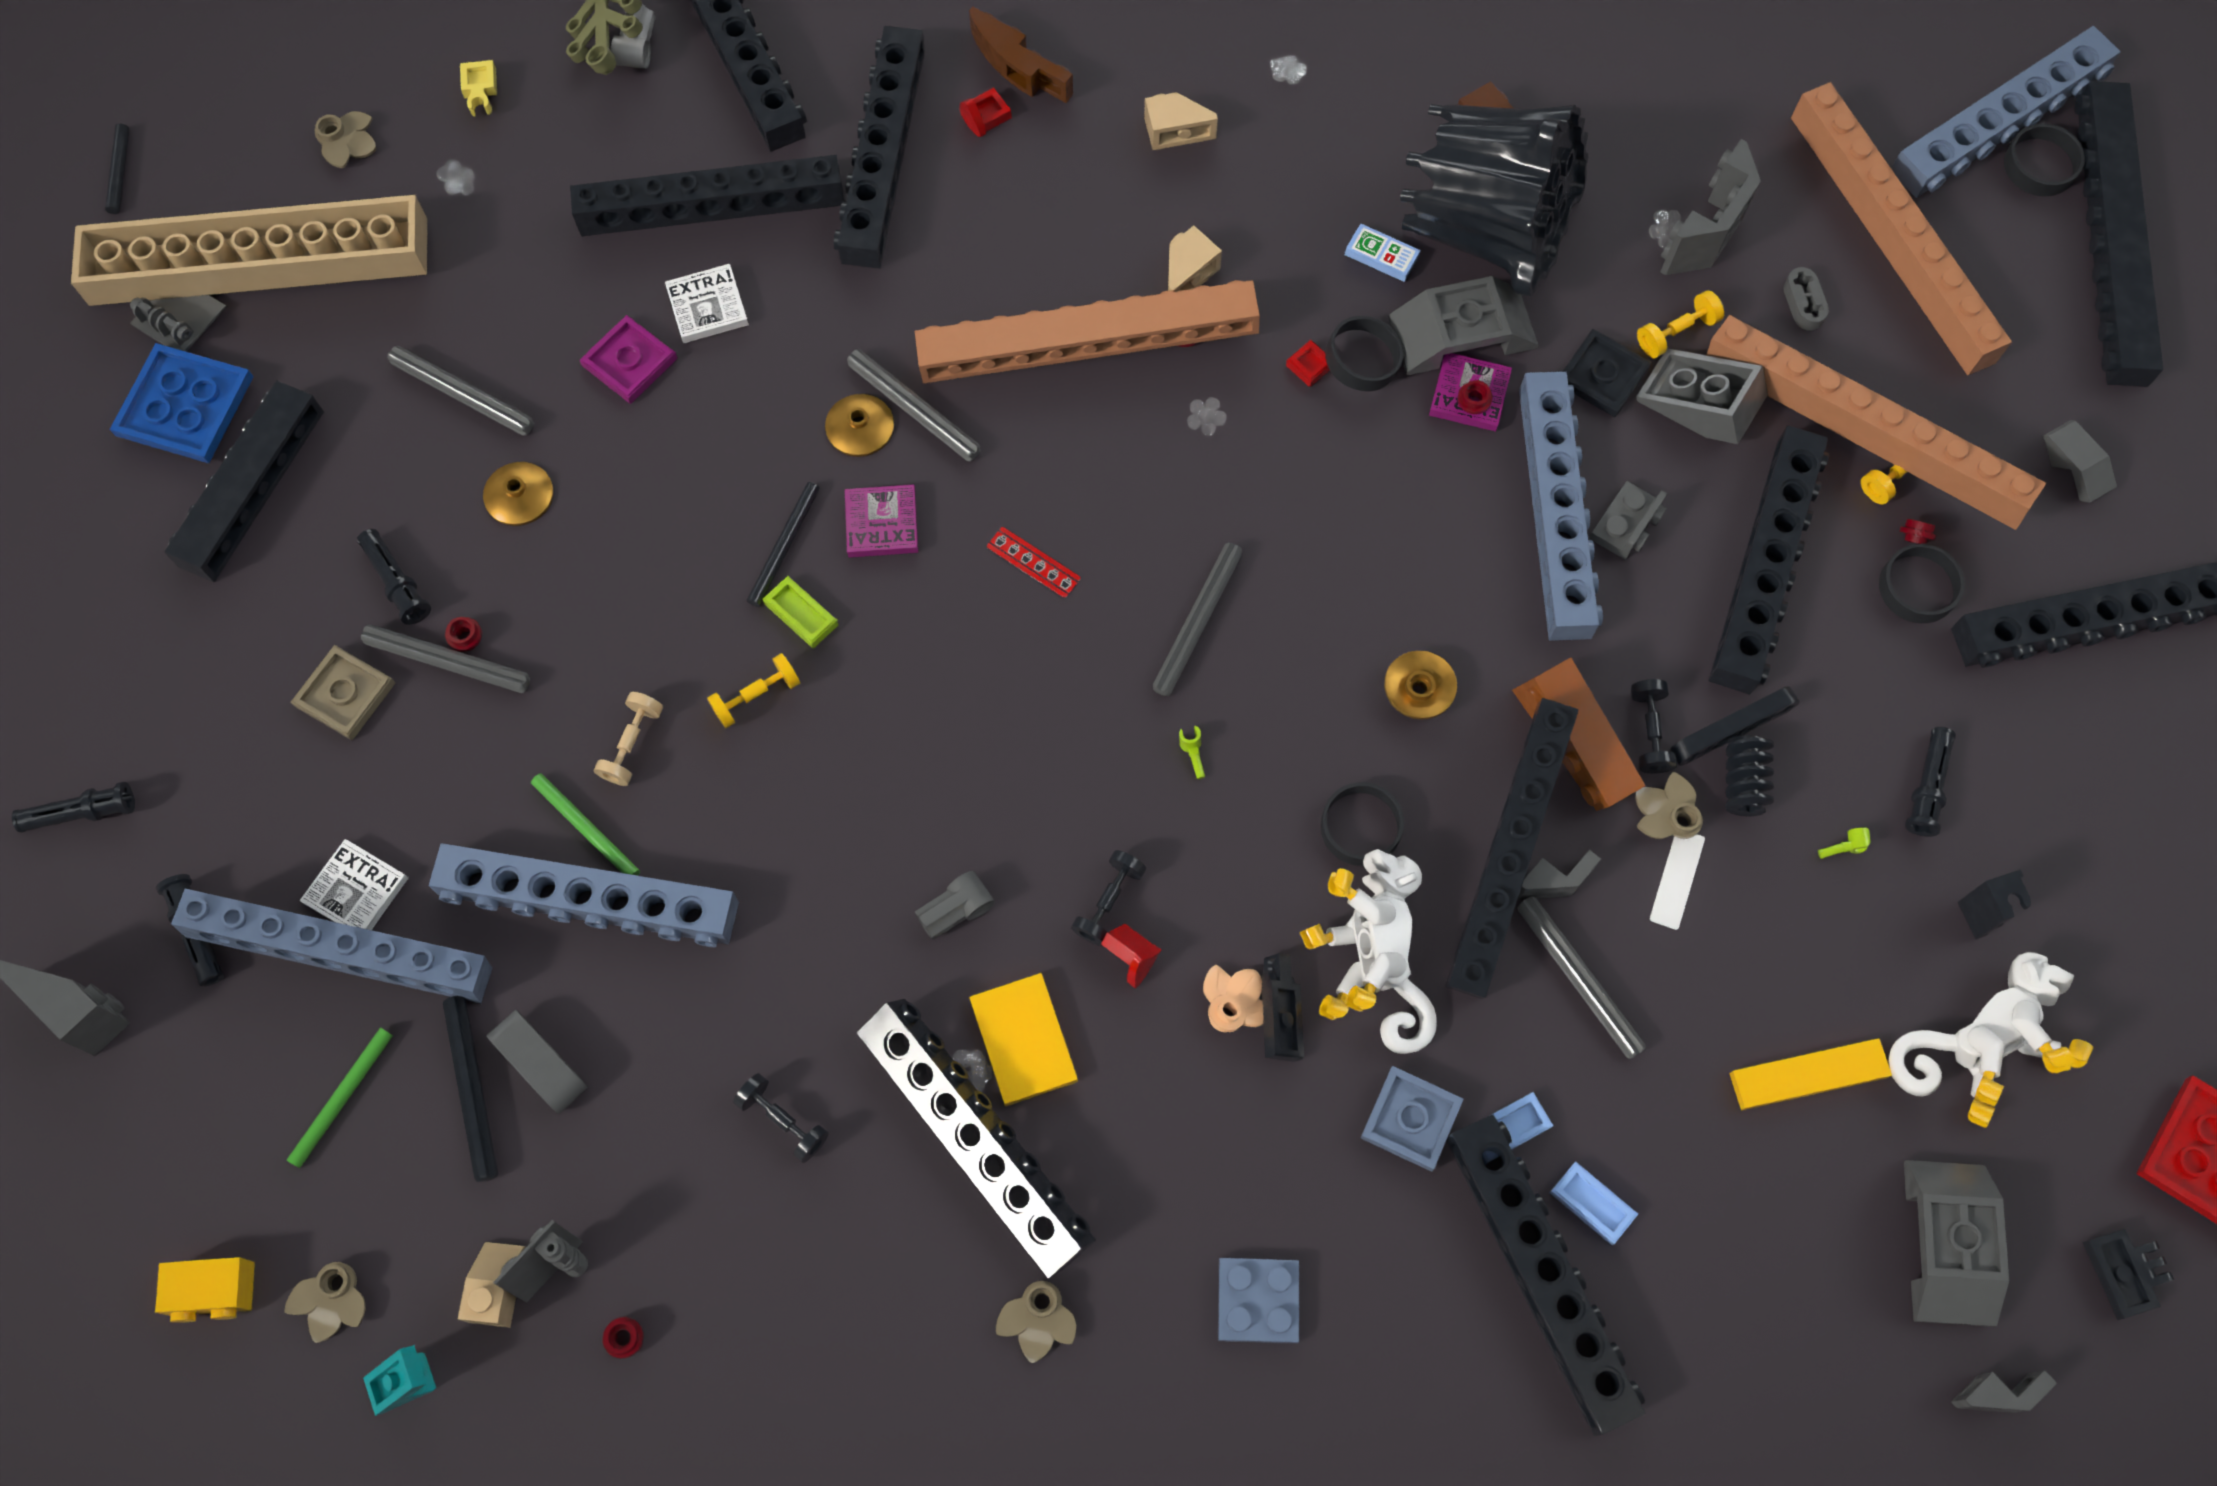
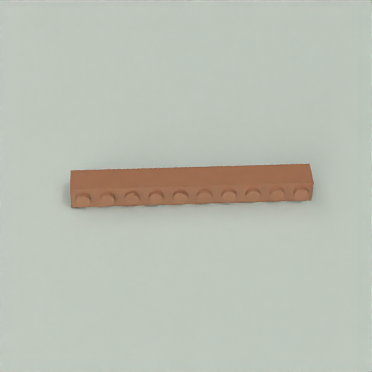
(1900, 229)
(1087, 331)
(1882, 425)

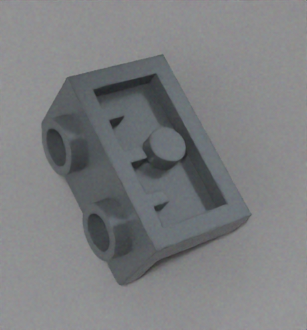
(1626, 520)

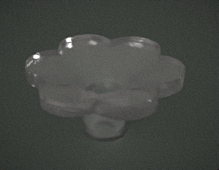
(980, 1070)

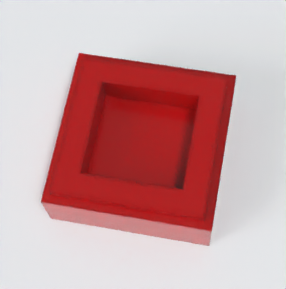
(1308, 363)

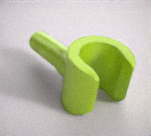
(1192, 748)
(1858, 843)

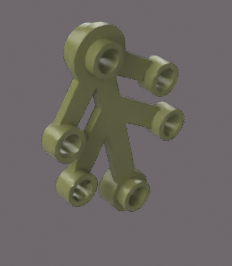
(600, 57)

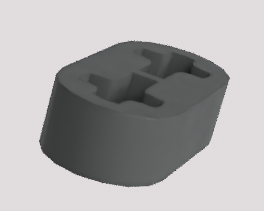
(1809, 298)

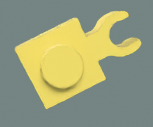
(477, 83)

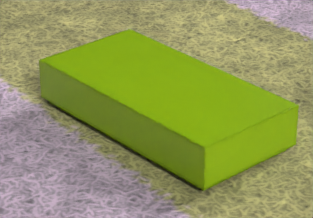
(800, 612)

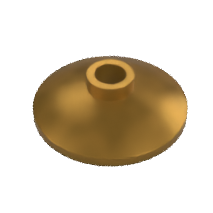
(859, 437)
(524, 504)
(1424, 670)

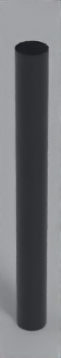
(783, 544)

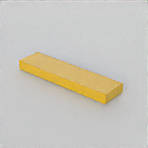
(1810, 1074)

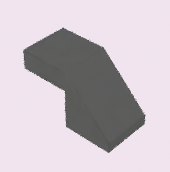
(2076, 450)
(1549, 882)
(1991, 1394)

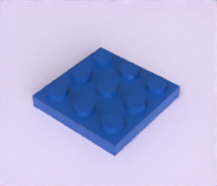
(182, 403)

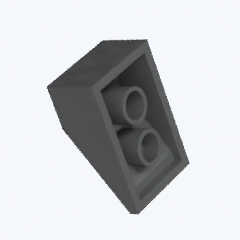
(1706, 393)
(70, 1010)

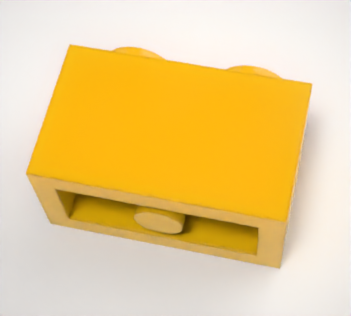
(205, 1288)

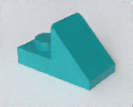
(399, 1380)

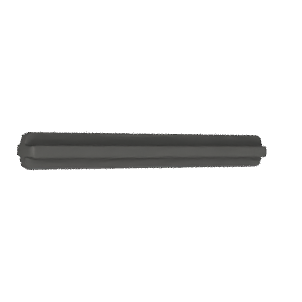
(461, 390)
(913, 405)
(1197, 619)
(445, 658)
(1581, 977)

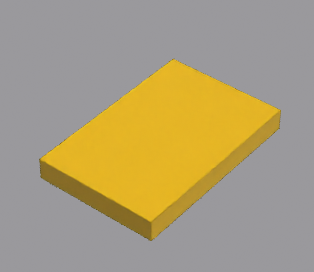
(1023, 1039)

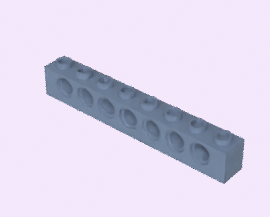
(2005, 111)
(1563, 618)
(458, 864)
(332, 945)

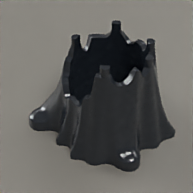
(1502, 185)

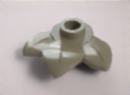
(344, 137)
(1665, 806)
(327, 1306)
(1037, 1326)

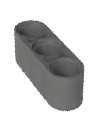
(537, 1061)

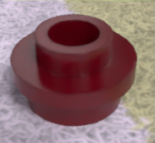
(1475, 389)
(1918, 531)
(457, 627)
(611, 1334)

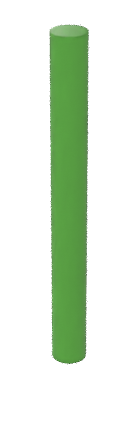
(584, 826)
(339, 1098)

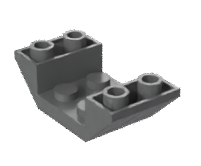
(1701, 240)
(1461, 319)
(1959, 1244)

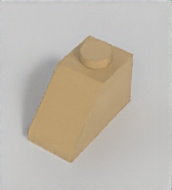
(1177, 121)
(1192, 260)
(482, 1299)

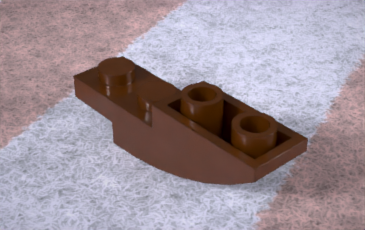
(1008, 54)

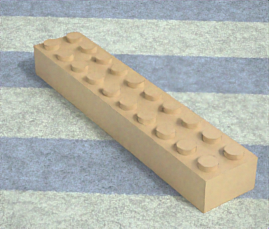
(250, 250)

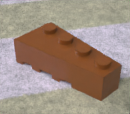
(1593, 751)

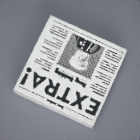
(706, 303)
(354, 887)

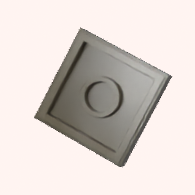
(343, 692)

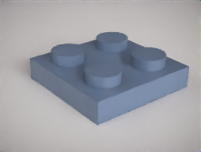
(1412, 1118)
(1258, 1300)

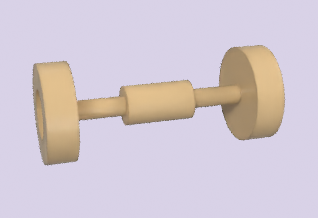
(643, 706)

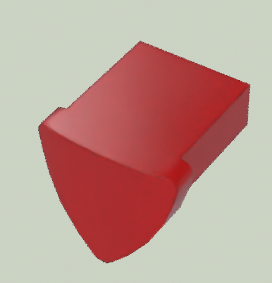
(985, 112)
(1133, 950)

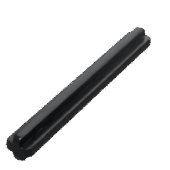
(470, 1089)

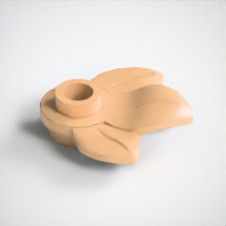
(1237, 994)

